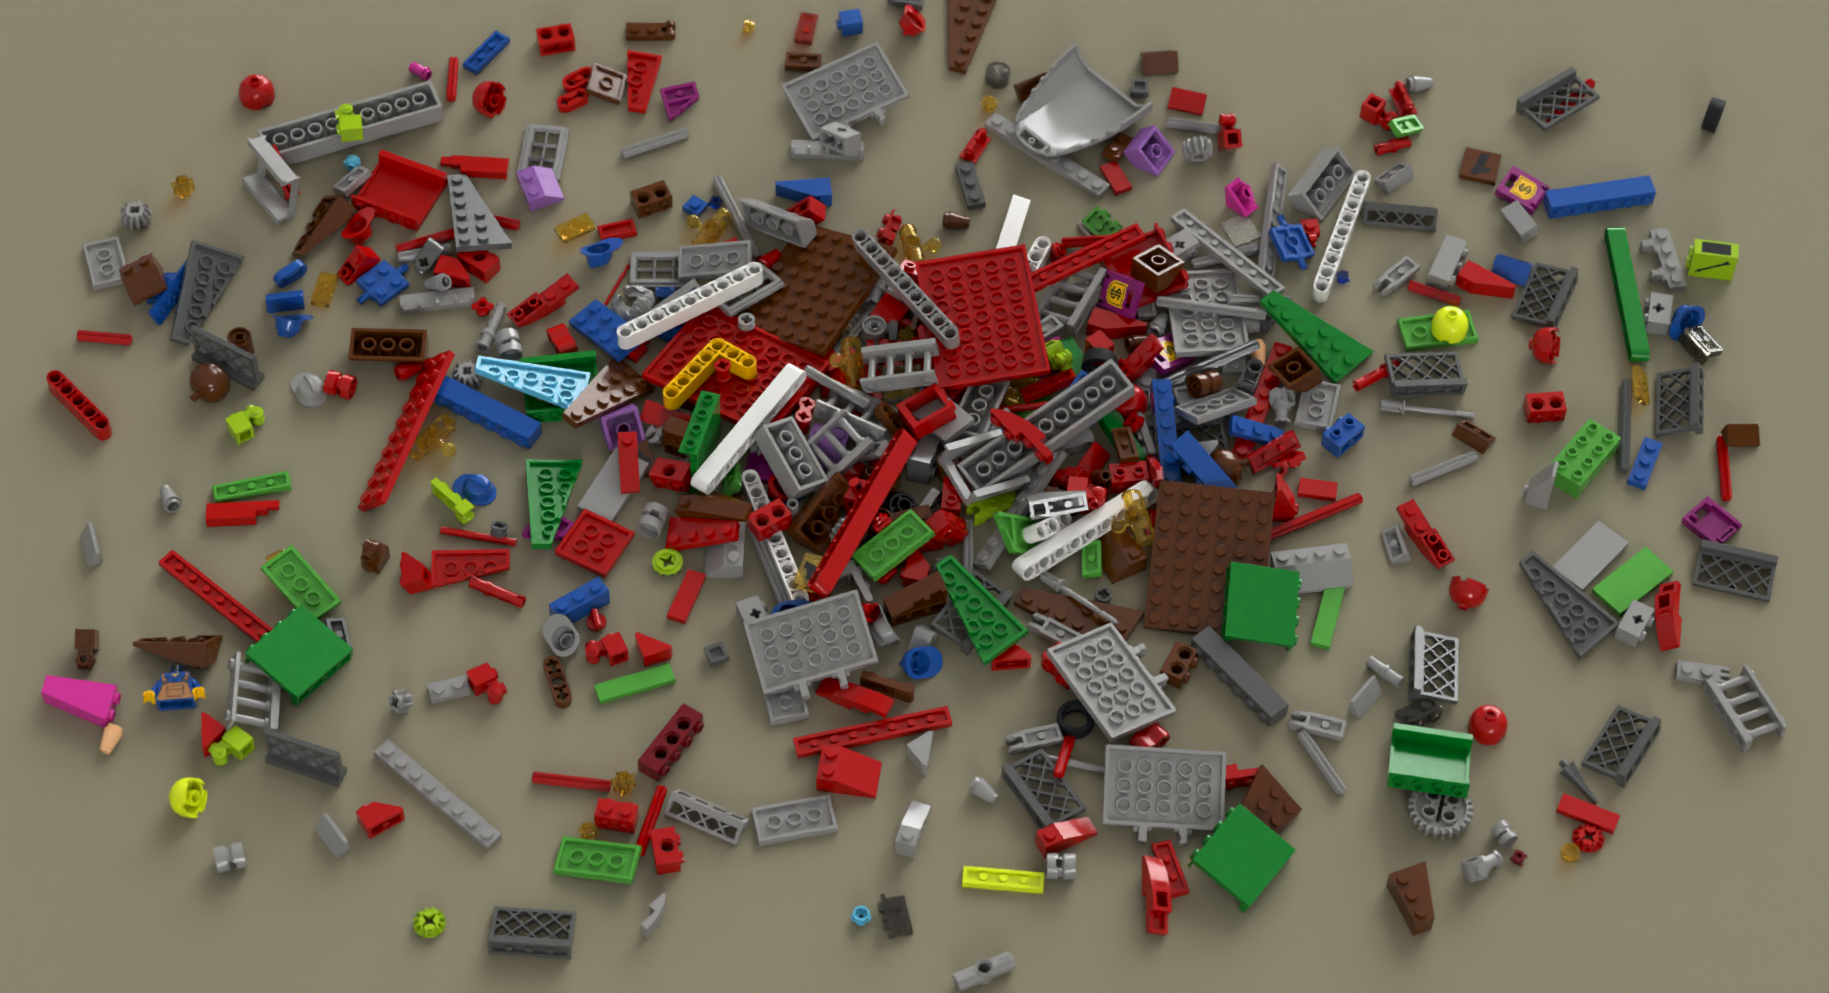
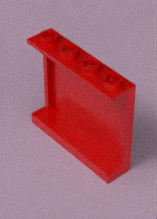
(401, 190)
(1122, 264)

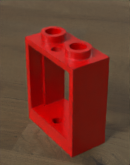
(931, 422)

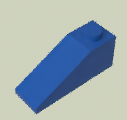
(800, 189)

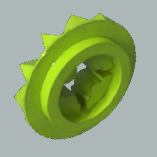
(664, 556)
(429, 930)

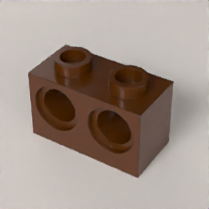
(651, 199)
(673, 435)
(1176, 664)

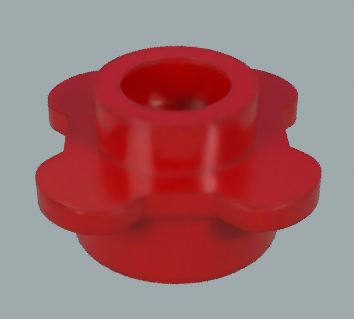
(482, 311)
(1137, 424)

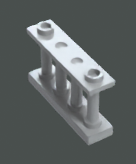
(1082, 308)
(896, 352)
(862, 426)
(849, 458)
(270, 706)
(1734, 721)

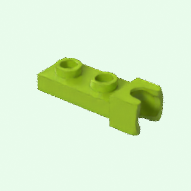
(453, 500)
(985, 509)

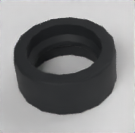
(1713, 114)
(1096, 355)
(1078, 732)

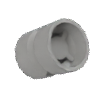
(873, 329)
(508, 344)
(652, 520)
(230, 857)
(1067, 863)

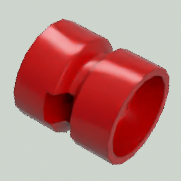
(340, 384)

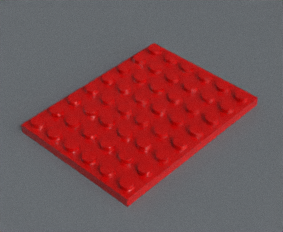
(996, 316)
(738, 393)

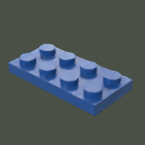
(600, 327)

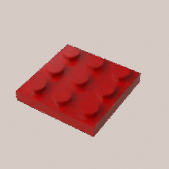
(594, 543)

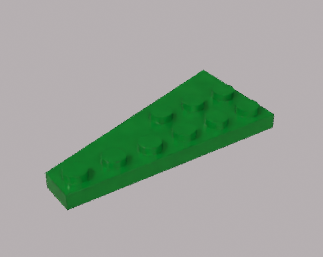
(1324, 344)
(548, 493)
(982, 615)

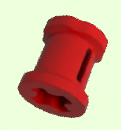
(722, 369)

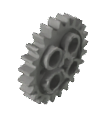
(1458, 813)

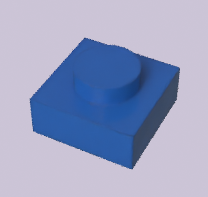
(695, 206)
(664, 292)

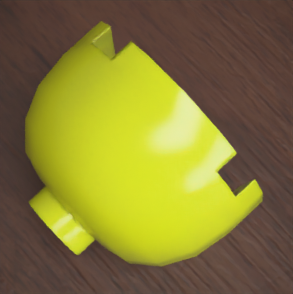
(1449, 324)
(188, 797)

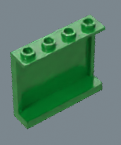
(578, 361)
(702, 431)
(1261, 605)
(299, 654)
(1429, 760)
(1242, 855)

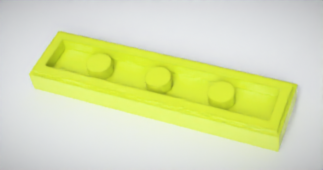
(1003, 879)

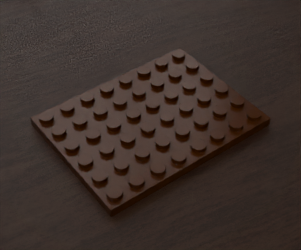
(820, 291)
(1194, 542)

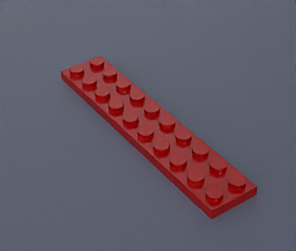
(406, 431)

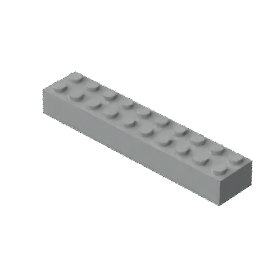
(380, 117)
(1057, 419)

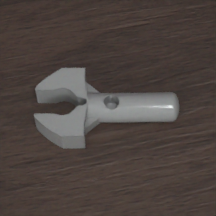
(657, 439)

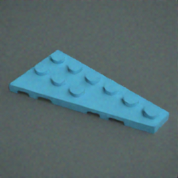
(547, 383)

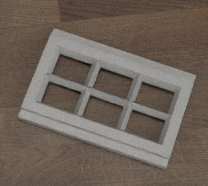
(560, 147)
(655, 256)
(746, 302)

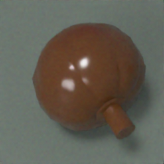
(209, 383)
(1230, 464)

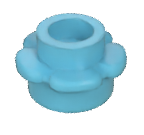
(351, 162)
(861, 910)

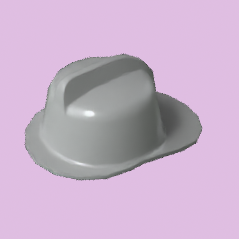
(309, 389)
(882, 630)
(561, 635)

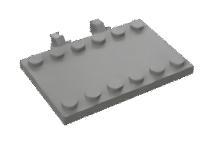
(846, 91)
(1209, 333)
(811, 644)
(1112, 681)
(1163, 789)

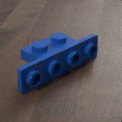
(166, 300)

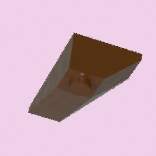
(328, 216)
(712, 507)
(817, 518)
(1121, 556)
(196, 651)

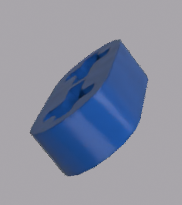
(290, 273)

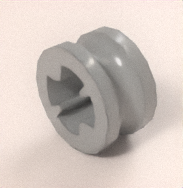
(746, 326)

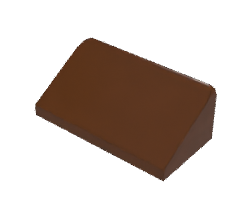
(1741, 435)
(1473, 436)

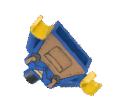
(175, 690)

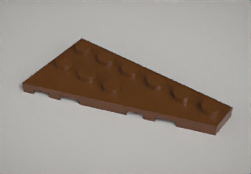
(966, 26)
(610, 390)
(1076, 615)
(1269, 801)

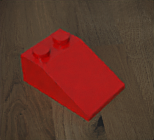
(847, 772)

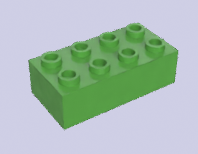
(1585, 457)

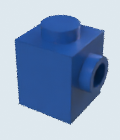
(850, 22)

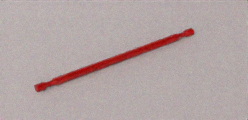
(616, 285)

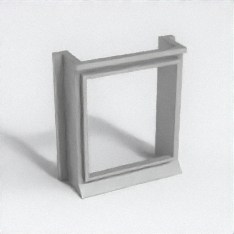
(263, 190)
(967, 447)

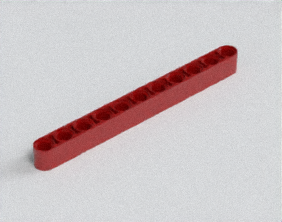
(862, 513)

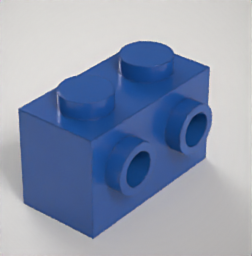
(1342, 435)

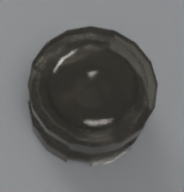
(997, 75)

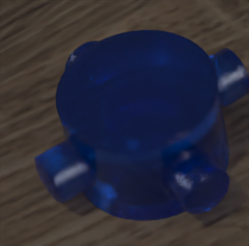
(715, 202)
(1342, 277)

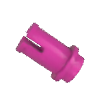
(423, 72)

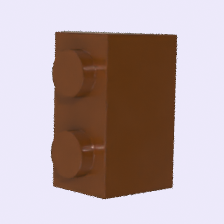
(1156, 268)
(143, 278)
(1296, 371)

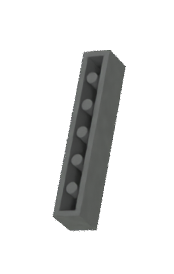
(1239, 677)

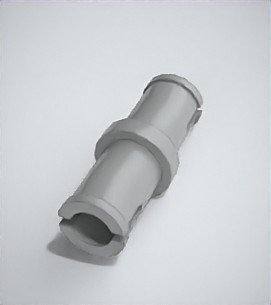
(1385, 671)

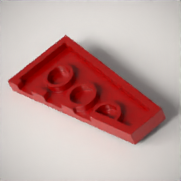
(641, 79)
(698, 532)
(460, 565)

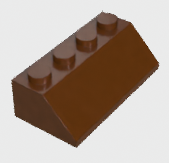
(388, 345)

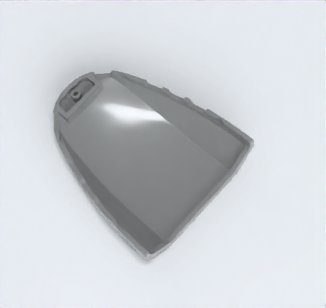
(1073, 109)

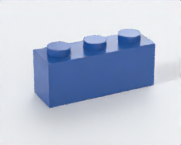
(581, 600)

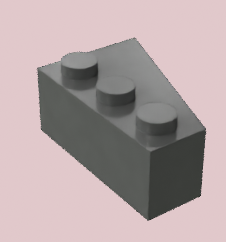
(924, 459)

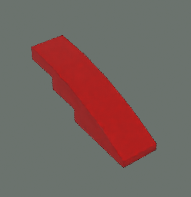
(856, 697)

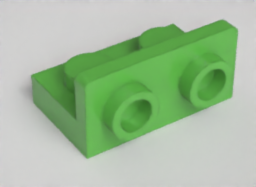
(1099, 222)

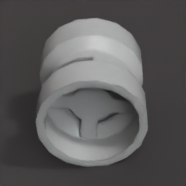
(1504, 834)

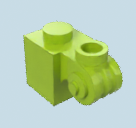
(350, 124)
(1057, 356)
(240, 423)
(234, 742)

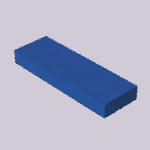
(486, 52)

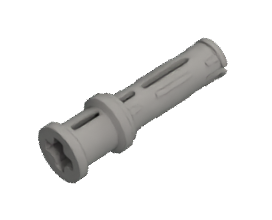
(487, 335)

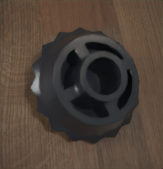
(899, 501)

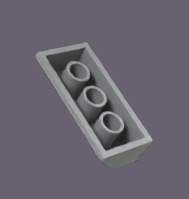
(1322, 183)
(778, 222)
(978, 403)
(790, 457)
(727, 559)
(1318, 566)

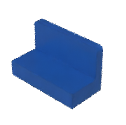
(1512, 269)
(285, 301)

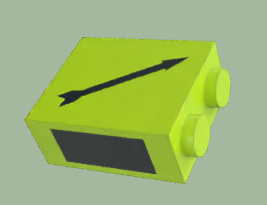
(1712, 259)

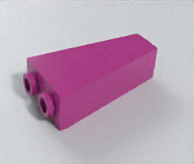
(82, 698)

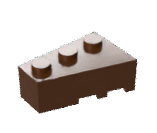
(916, 600)
(1413, 897)

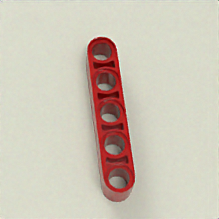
(79, 405)

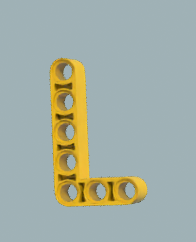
(702, 367)

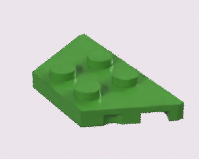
(1011, 530)

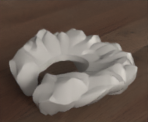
(644, 302)

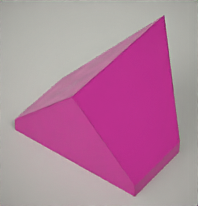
(1240, 197)

